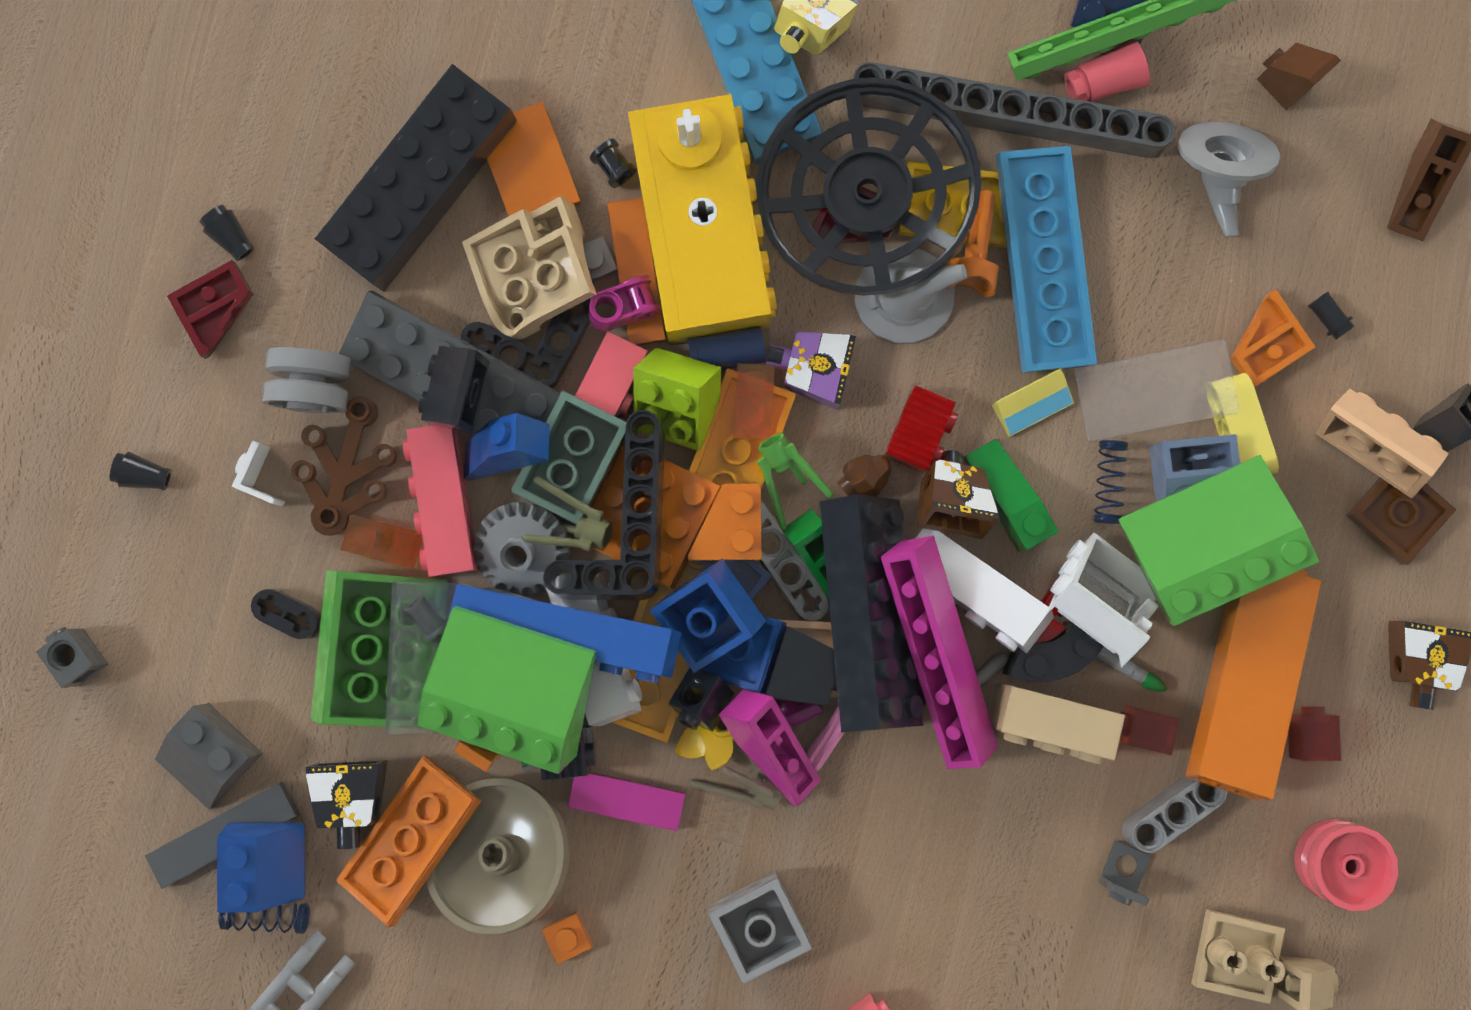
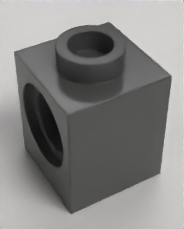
(86, 662)

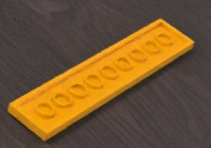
(721, 462)

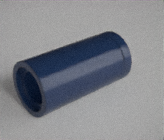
(729, 348)

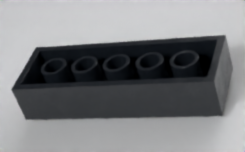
(417, 178)
(869, 644)

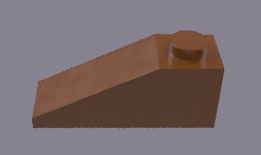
(1429, 178)

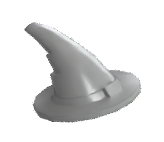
(1227, 160)
(910, 312)

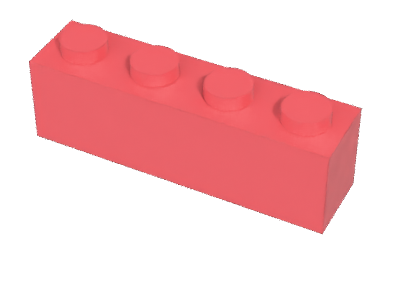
(441, 500)

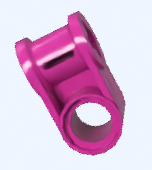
(626, 304)

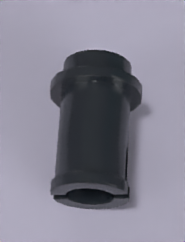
(1331, 316)

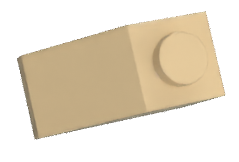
(1307, 983)

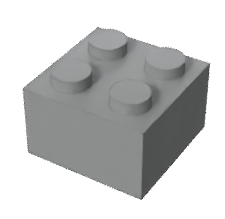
(759, 927)

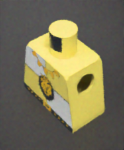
(813, 23)

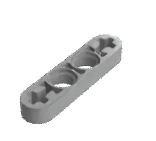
(786, 554)

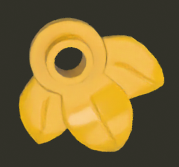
(714, 745)

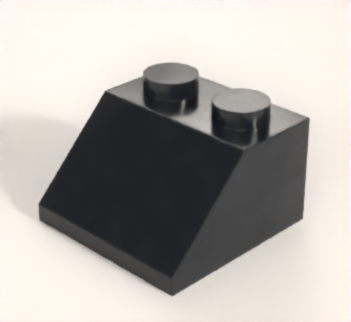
(454, 388)

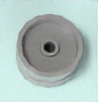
(306, 380)

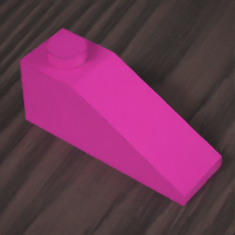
(770, 743)

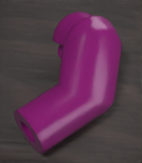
(798, 713)

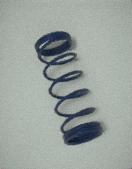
(1118, 446)
(300, 922)

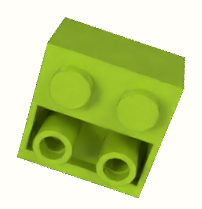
(679, 393)

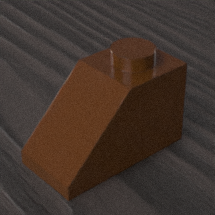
(1295, 72)

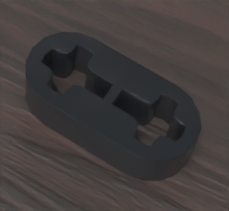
(282, 621)

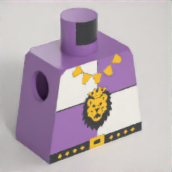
(815, 365)

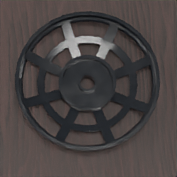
(868, 166)

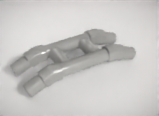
(290, 977)

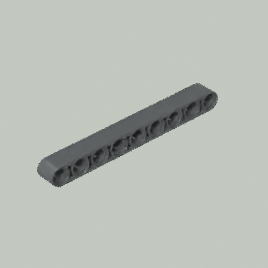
(1028, 104)

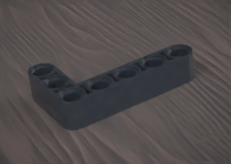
(633, 525)

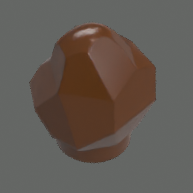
(865, 475)

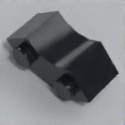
(1054, 658)

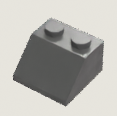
(206, 754)

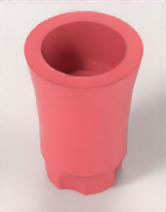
(1109, 74)

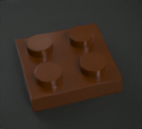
(1400, 522)

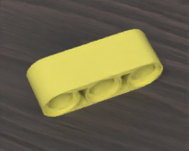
(1249, 425)

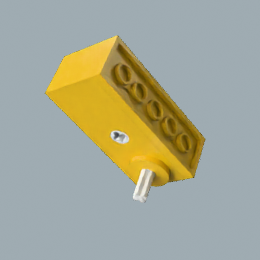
(693, 173)

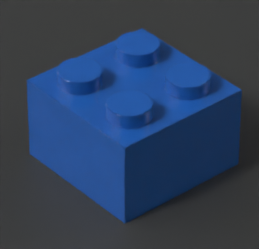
(711, 615)

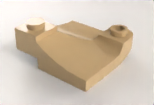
(531, 267)

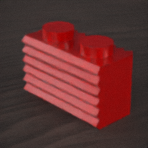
(920, 429)

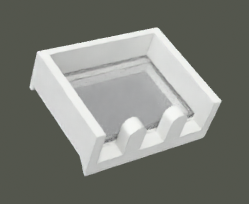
(1105, 596)

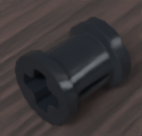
(613, 163)

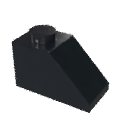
(1449, 420)

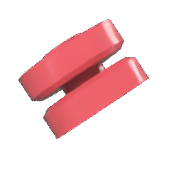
(1346, 864)

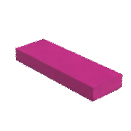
(627, 800)

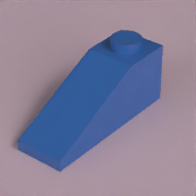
(506, 446)

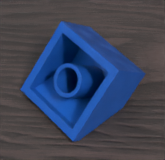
(260, 866)

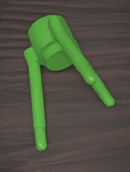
(782, 455)

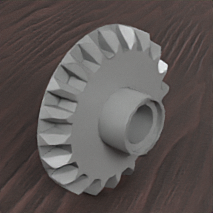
(506, 528)

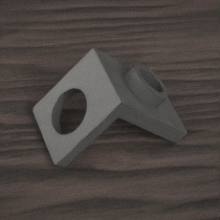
(1125, 887)

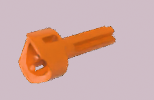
(980, 273)

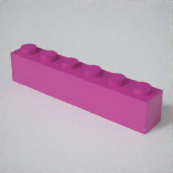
(940, 652)

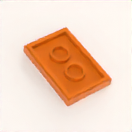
(531, 164)

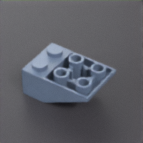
(1189, 461)

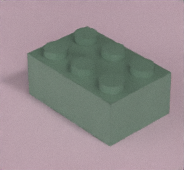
(581, 455)

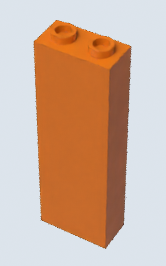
(1254, 688)

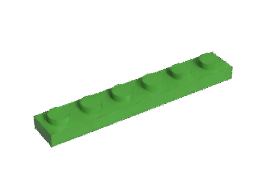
(1105, 33)

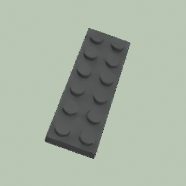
(398, 348)

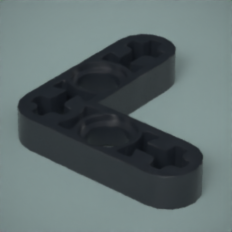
(543, 353)

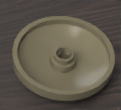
(503, 861)

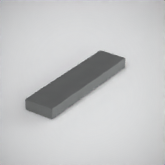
(199, 845)

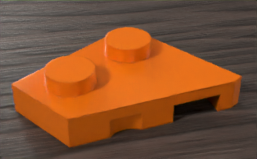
(1270, 341)
(731, 526)

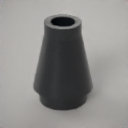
(226, 231)
(136, 472)

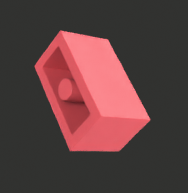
(610, 376)

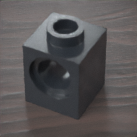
(701, 699)

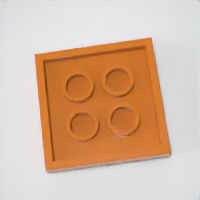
(684, 510)

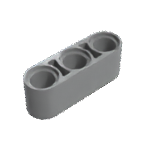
(1156, 814)

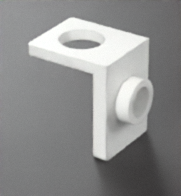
(248, 469)

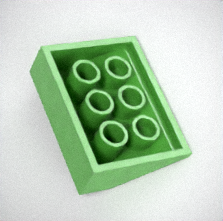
(1217, 540)
(354, 649)
(508, 690)

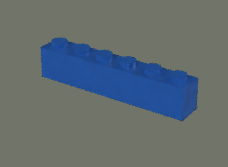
(618, 641)

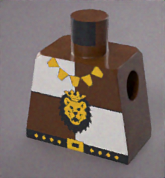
(956, 498)
(1427, 659)

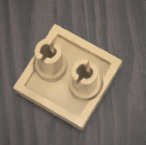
(1239, 956)

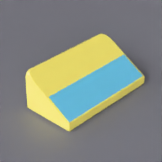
(1033, 402)

